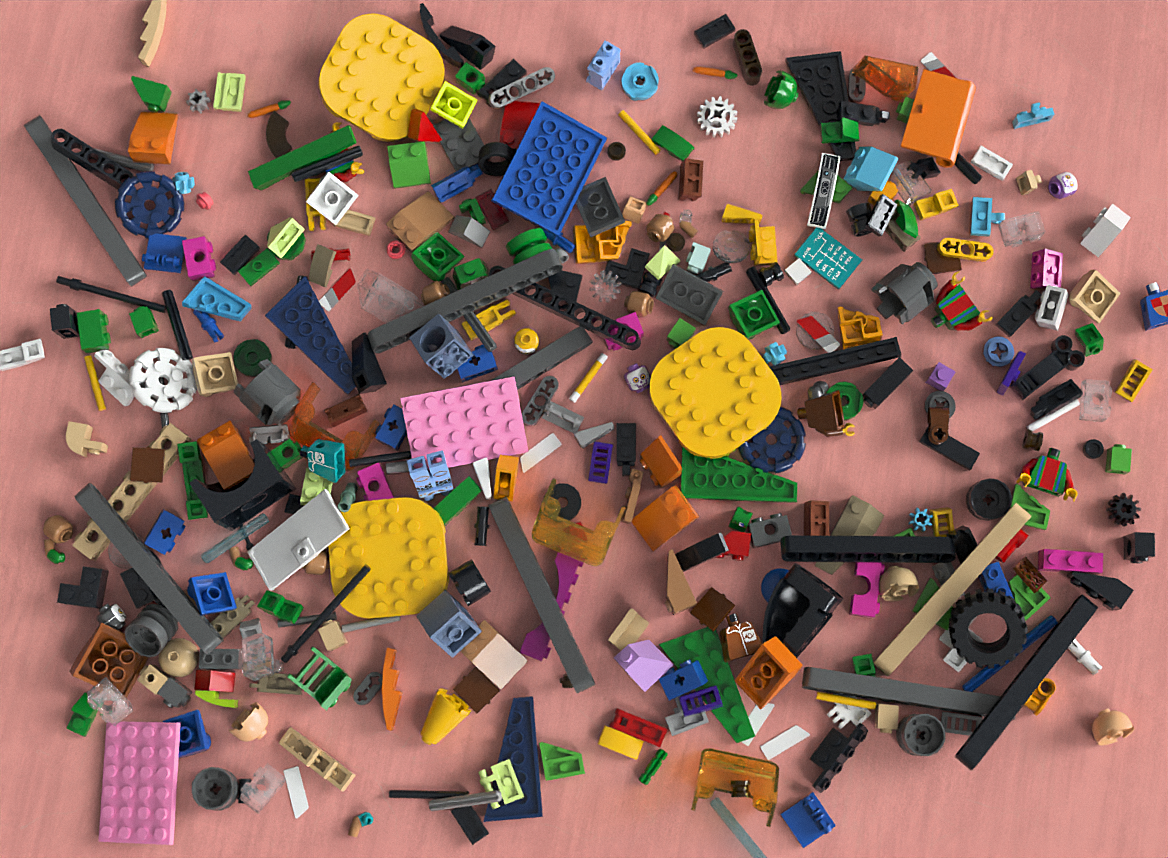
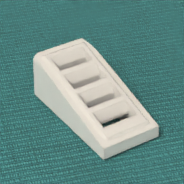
(482, 470)

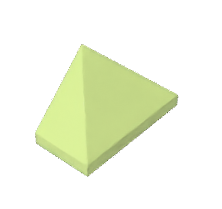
(283, 236)
(662, 262)

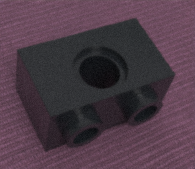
(64, 321)
(1139, 547)

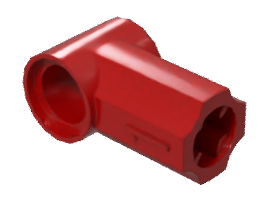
(1014, 543)

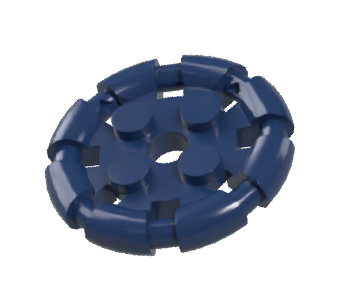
(146, 193)
(782, 445)

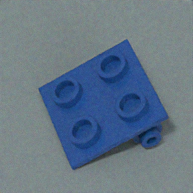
(164, 253)
(808, 820)

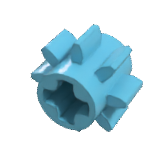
(183, 182)
(775, 353)
(922, 514)

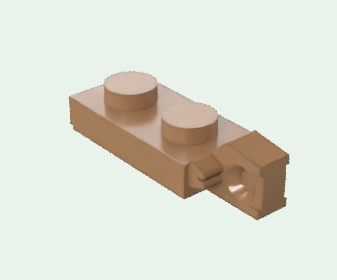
(632, 494)

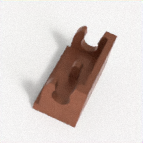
(690, 179)
(346, 410)
(816, 518)

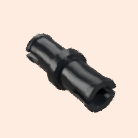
(715, 272)
(481, 526)

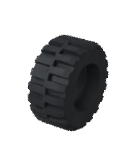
(993, 652)

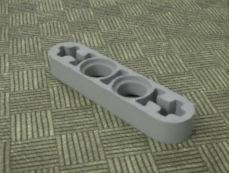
(522, 89)

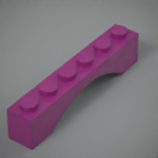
(537, 641)

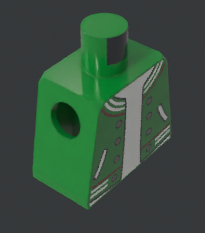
(470, 273)

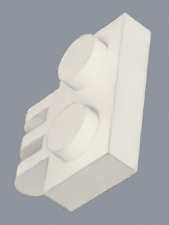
(848, 713)

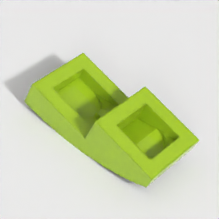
(213, 697)

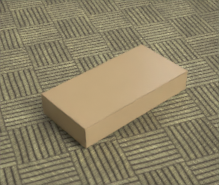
(356, 222)

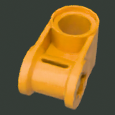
(1040, 698)

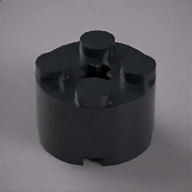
(469, 582)

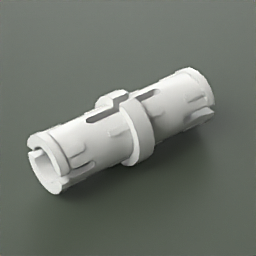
(1083, 656)

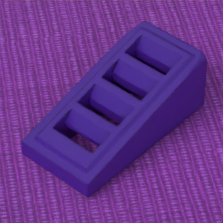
(605, 446)
(705, 692)

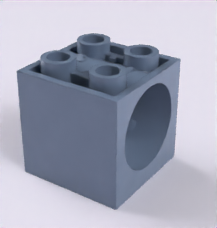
(441, 346)
(448, 623)

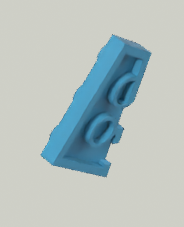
(216, 300)

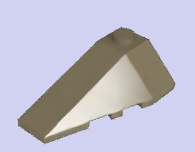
(855, 520)

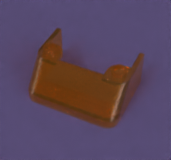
(307, 432)

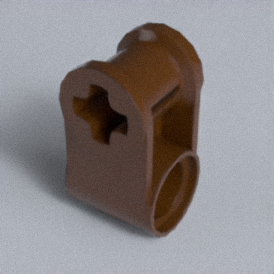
(938, 421)

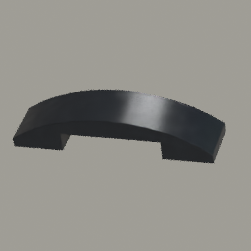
(449, 55)

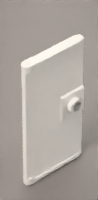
(298, 540)

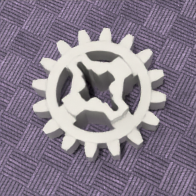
(717, 108)

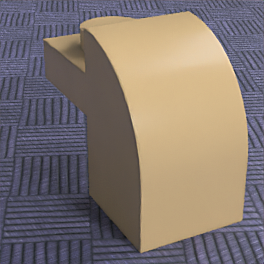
(78, 440)

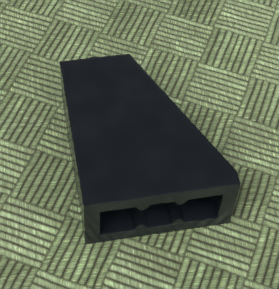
(887, 383)

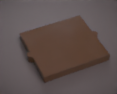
(940, 264)
(147, 465)
(712, 609)
(476, 690)

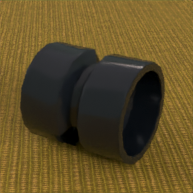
(859, 215)

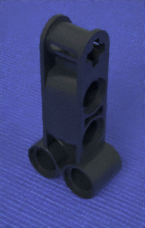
(1049, 367)

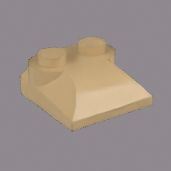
(1093, 295)
(214, 374)

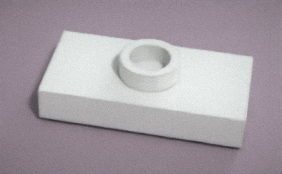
(991, 163)

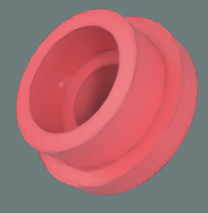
(204, 200)
(395, 244)

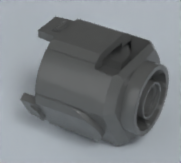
(905, 291)
(270, 395)

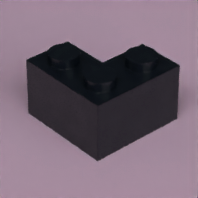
(90, 591)

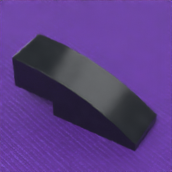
(702, 552)

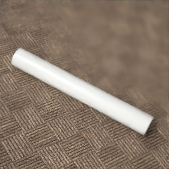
(1045, 419)

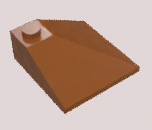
(110, 657)

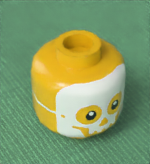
(526, 341)

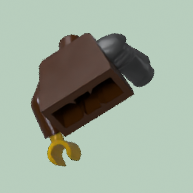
(824, 411)

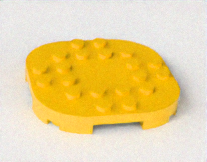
(380, 76)
(715, 392)
(402, 547)

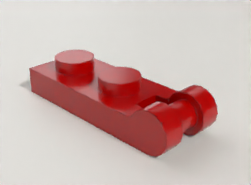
(639, 728)

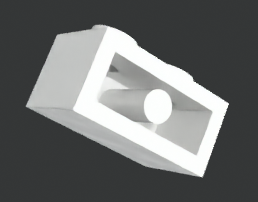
(1052, 307)

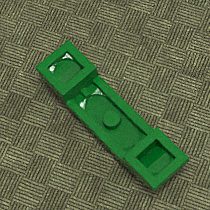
(192, 469)

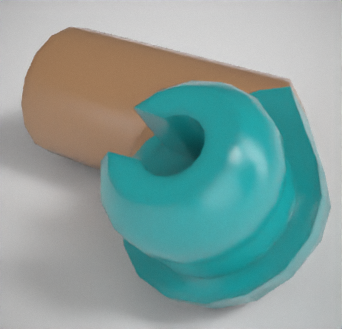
(358, 822)

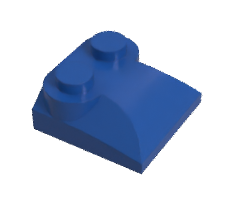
(211, 593)
(192, 734)

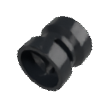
(771, 274)
(649, 284)

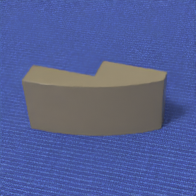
(321, 264)

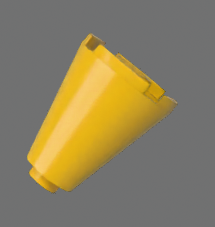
(443, 716)

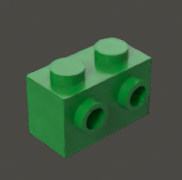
(93, 331)

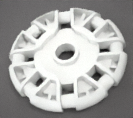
(164, 369)

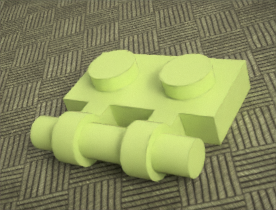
(506, 781)

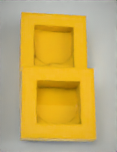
(936, 205)
(620, 742)

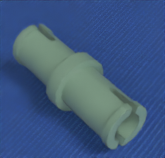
(347, 497)

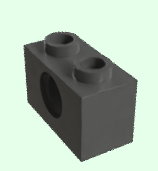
(761, 538)
(221, 659)

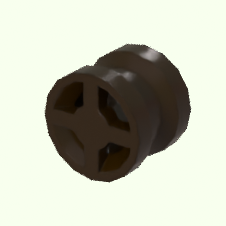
(1032, 440)
(740, 789)

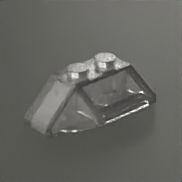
(385, 297)

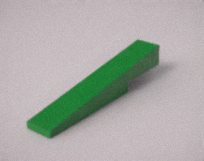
(281, 167)

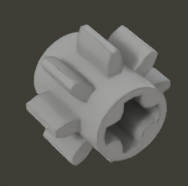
(193, 101)

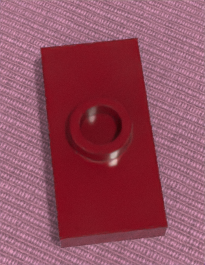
(493, 212)

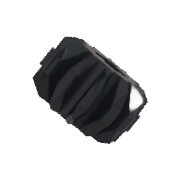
(1126, 516)

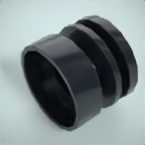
(994, 489)

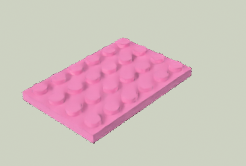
(466, 422)
(139, 783)

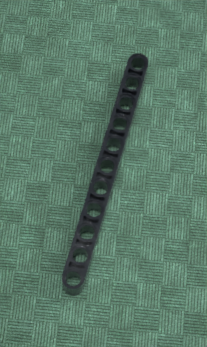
(1026, 682)

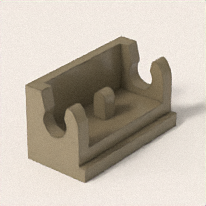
(902, 239)

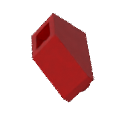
(738, 545)

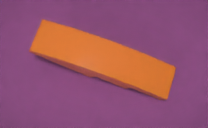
(390, 696)

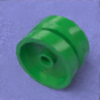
(527, 245)

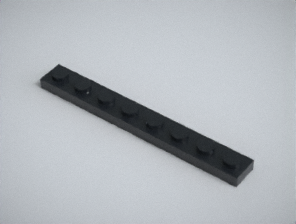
(837, 361)

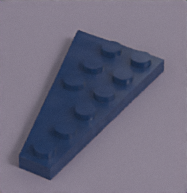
(309, 329)
(521, 748)

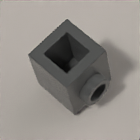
(174, 693)

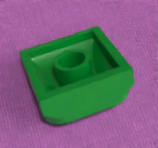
(436, 257)
(753, 315)

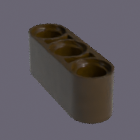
(747, 48)

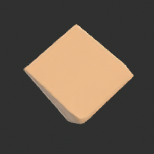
(634, 210)

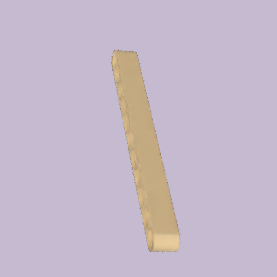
(952, 589)

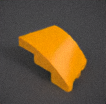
(599, 247)
(858, 328)

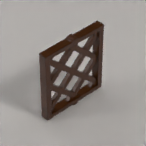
(1037, 575)

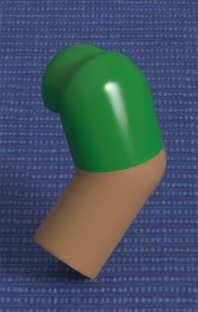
(51, 553)
(238, 561)

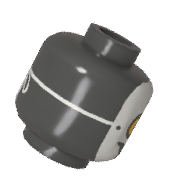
(112, 616)

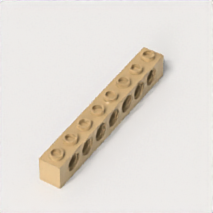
(130, 502)

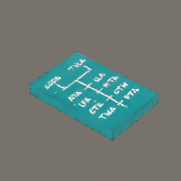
(828, 257)

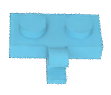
(1036, 116)
(982, 217)

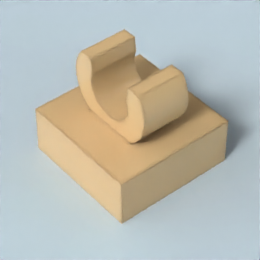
(1028, 182)

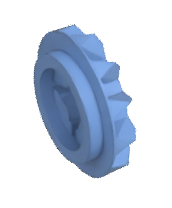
(1003, 344)

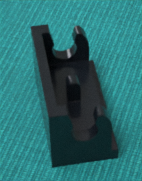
(963, 542)

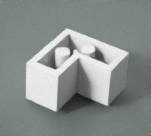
(1107, 227)

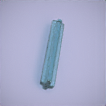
(235, 538)
(736, 828)

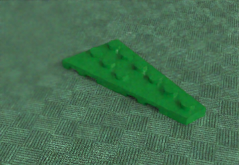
(732, 480)
(707, 649)

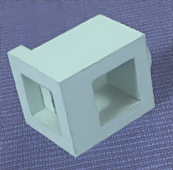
(697, 258)

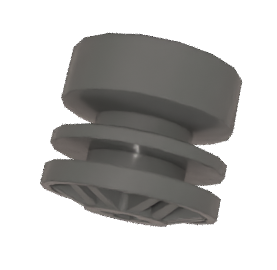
(151, 630)
(931, 736)
(207, 781)

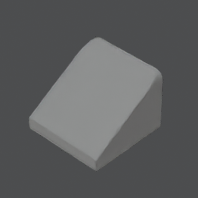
(250, 627)

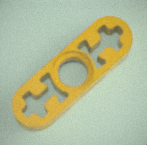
(971, 244)

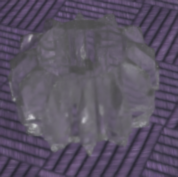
(610, 292)

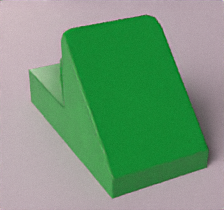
(842, 131)
(82, 716)

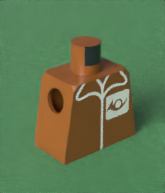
(738, 639)

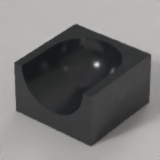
(250, 497)

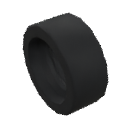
(495, 149)

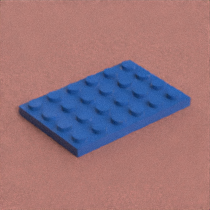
(549, 169)

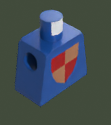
(1154, 307)

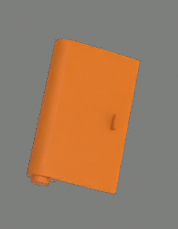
(939, 117)

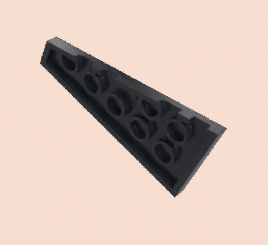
(823, 87)

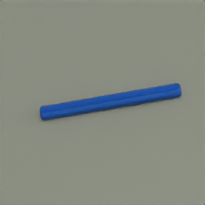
(1032, 636)

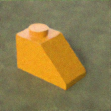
(506, 477)

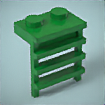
(329, 687)

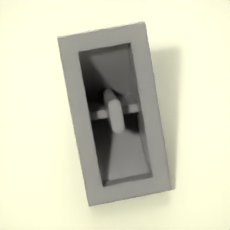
(469, 230)

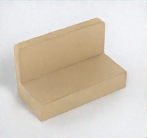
(628, 630)

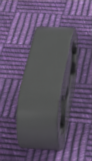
(861, 85)
(365, 685)

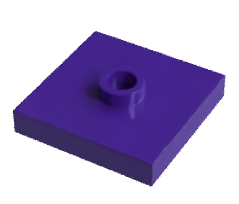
(1012, 373)

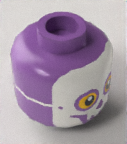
(1062, 185)
(637, 378)

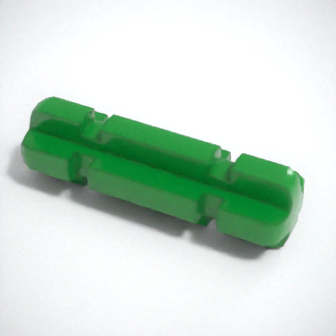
(653, 766)

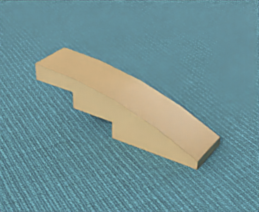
(154, 21)
(316, 759)

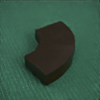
(276, 135)

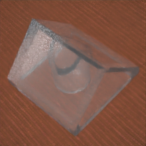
(909, 189)

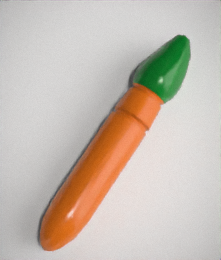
(715, 72)
(268, 109)
(662, 187)

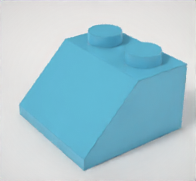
(870, 169)

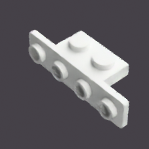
(116, 378)

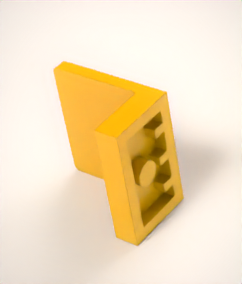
(764, 244)

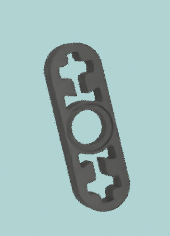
(543, 386)

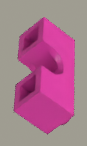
(1066, 560)
(867, 604)

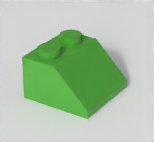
(409, 164)

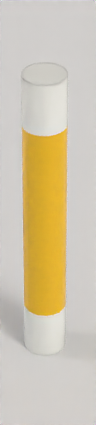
(588, 377)

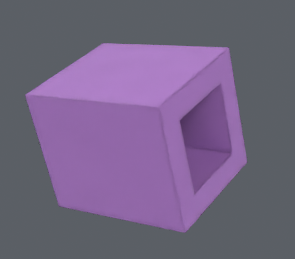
(940, 377)

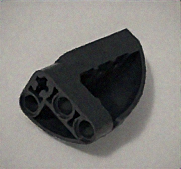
(799, 609)

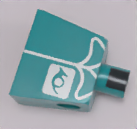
(325, 459)

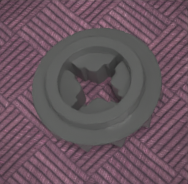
(940, 397)

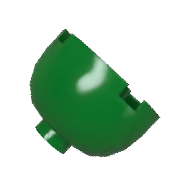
(781, 91)

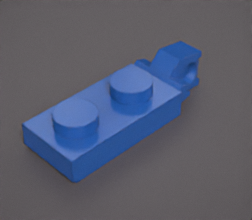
(456, 182)

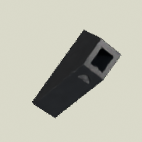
(470, 45)
(365, 367)
(1107, 589)

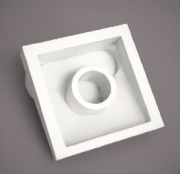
(331, 198)

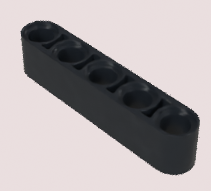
(87, 152)

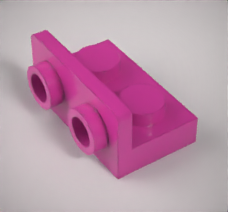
(1046, 269)

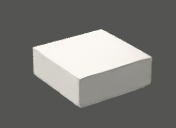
(797, 271)

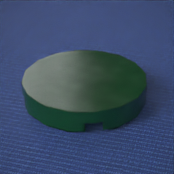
(248, 356)

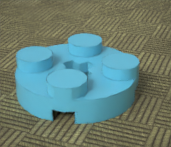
(637, 91)

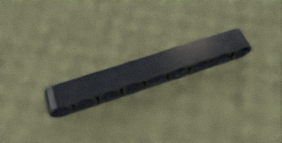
(573, 310)
(867, 549)

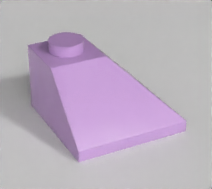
(643, 663)

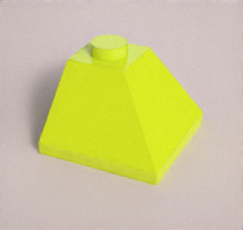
(453, 104)

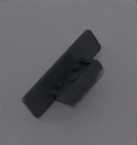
(834, 752)

